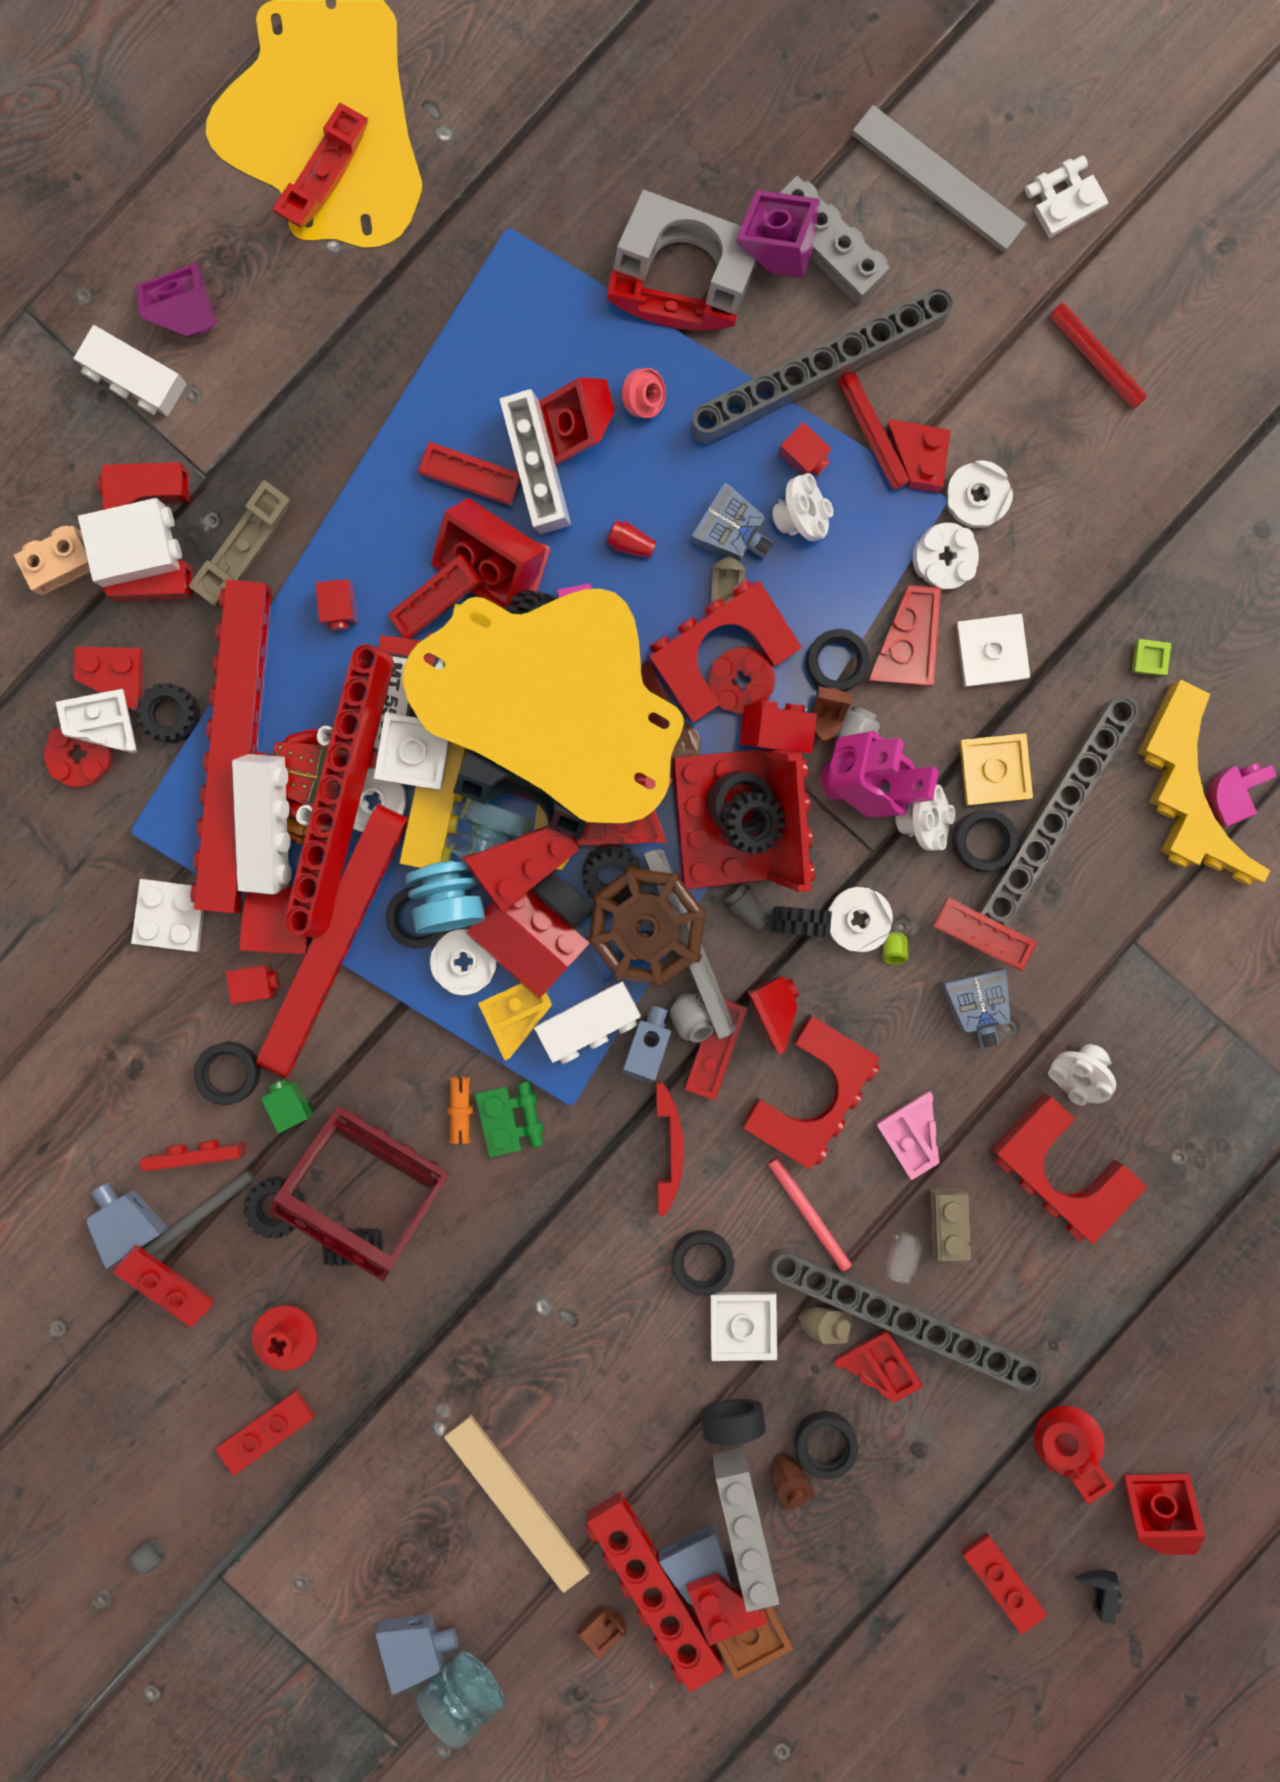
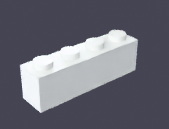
(535, 461)
(261, 823)

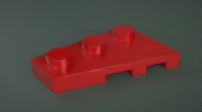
(517, 865)

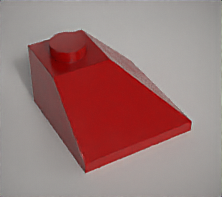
(577, 416)
(776, 1009)
(1165, 1513)

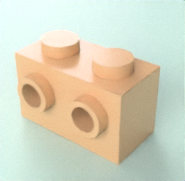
(53, 560)

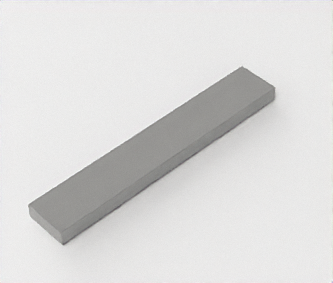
(938, 178)
(701, 970)

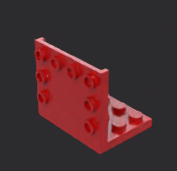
(704, 852)

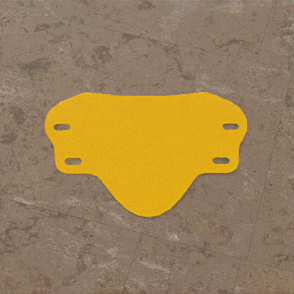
(279, 106)
(551, 701)

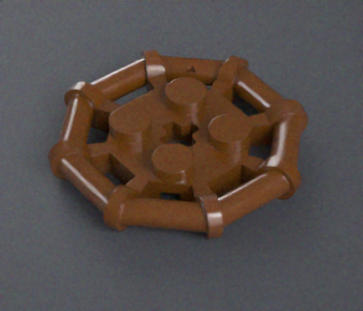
(650, 907)

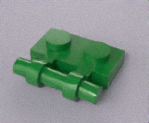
(499, 1121)

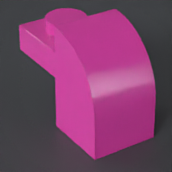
(1229, 794)

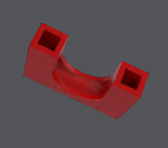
(140, 482)
(677, 657)
(806, 1138)
(1087, 1211)

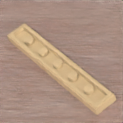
(517, 1503)

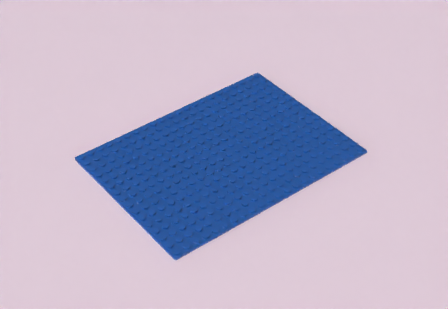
(537, 329)

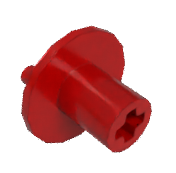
(284, 1337)

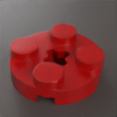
(752, 664)
(64, 767)

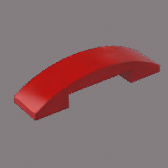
(325, 167)
(665, 307)
(669, 1186)

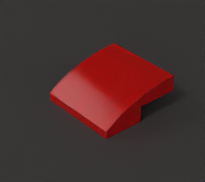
(264, 924)

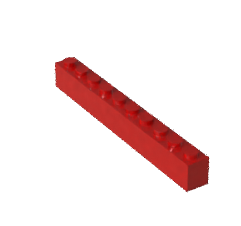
(232, 735)

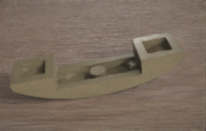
(244, 543)

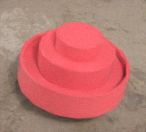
(644, 393)

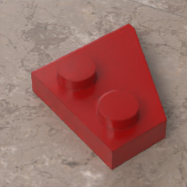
(111, 670)
(881, 1365)

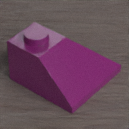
(780, 231)
(177, 301)

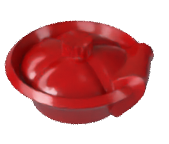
(1069, 1441)

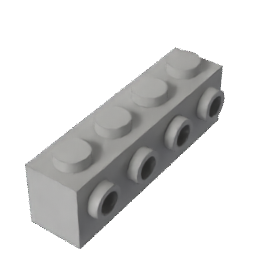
(842, 249)

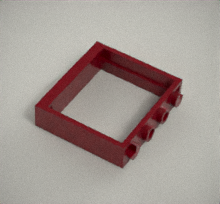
(334, 1235)

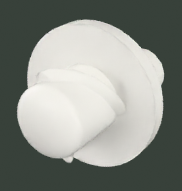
(803, 509)
(928, 821)
(1084, 1075)

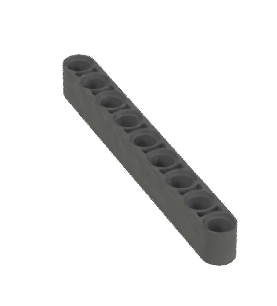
(832, 355)
(1055, 807)
(917, 1329)

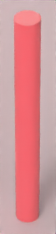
(809, 1214)

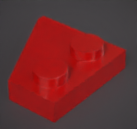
(921, 453)
(722, 1609)

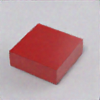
(1093, 1484)

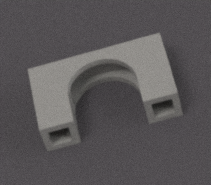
(662, 222)
(745, 1529)

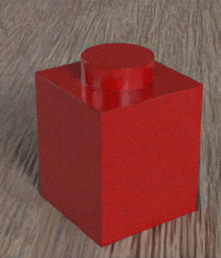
(805, 451)
(336, 604)
(252, 984)

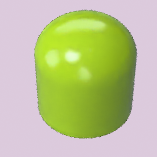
(895, 949)

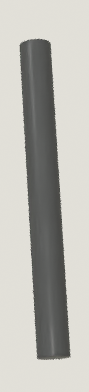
(199, 1213)

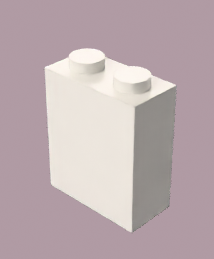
(130, 542)

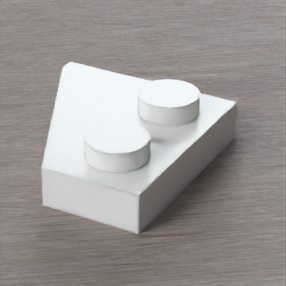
(98, 720)

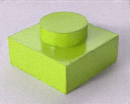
(1151, 657)

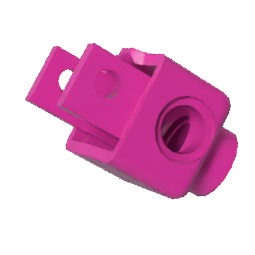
(866, 763)

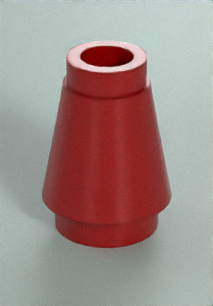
(630, 540)

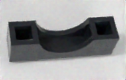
(484, 779)

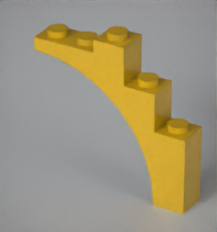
(1196, 833)

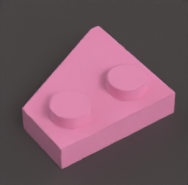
(912, 1135)

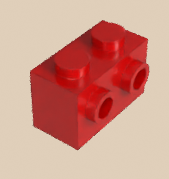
(778, 728)

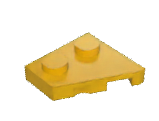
(513, 1016)

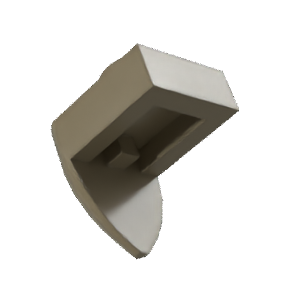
(724, 576)
(826, 1324)

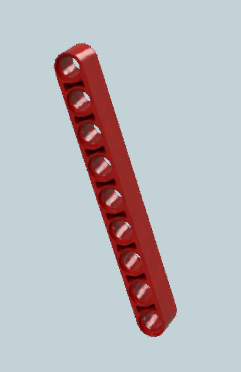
(338, 775)
(328, 952)

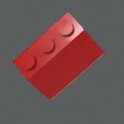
(495, 550)
(529, 941)

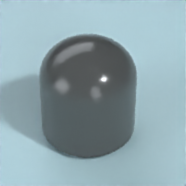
(147, 1557)

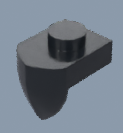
(1107, 1595)

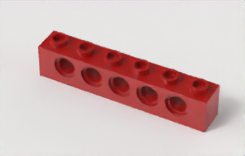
(692, 1667)

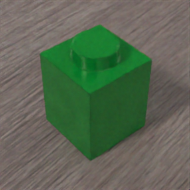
(286, 1105)

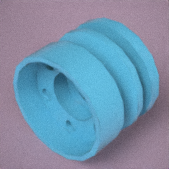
(444, 891)

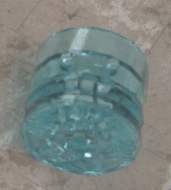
(489, 827)
(460, 1700)

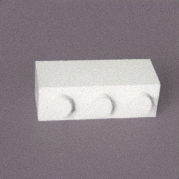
(129, 372)
(588, 1023)

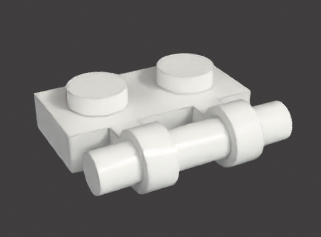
(1071, 205)

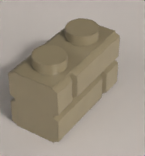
(950, 1224)

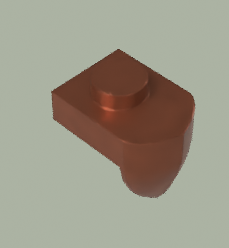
(831, 709)
(790, 1483)
(603, 1630)

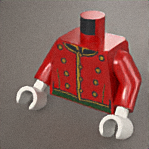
(304, 761)

